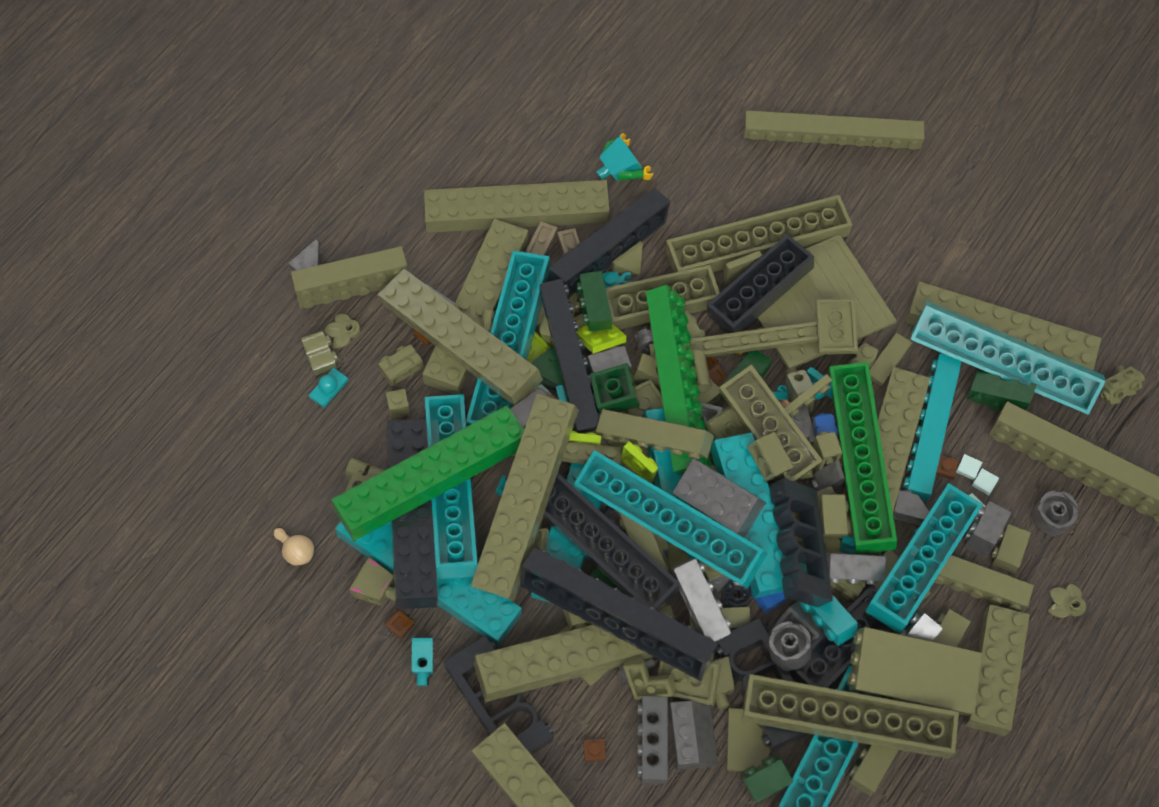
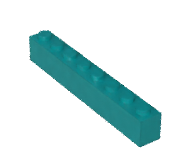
(933, 426)

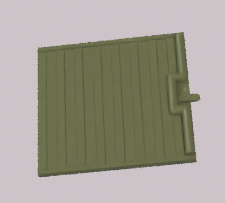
(833, 277)

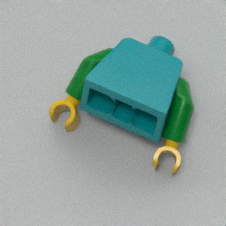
(621, 162)

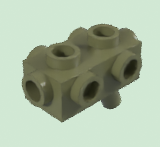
(1122, 385)

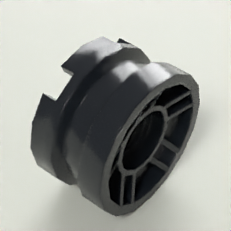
(732, 601)

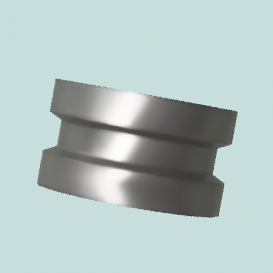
(644, 338)

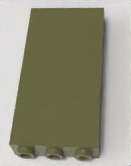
(914, 671)

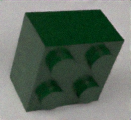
(615, 389)
(766, 778)

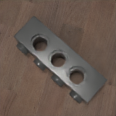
(653, 773)

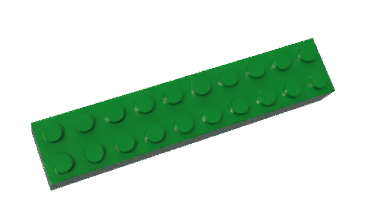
(675, 365)
(862, 458)
(428, 473)

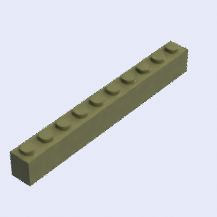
(833, 129)
(877, 758)

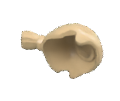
(295, 549)

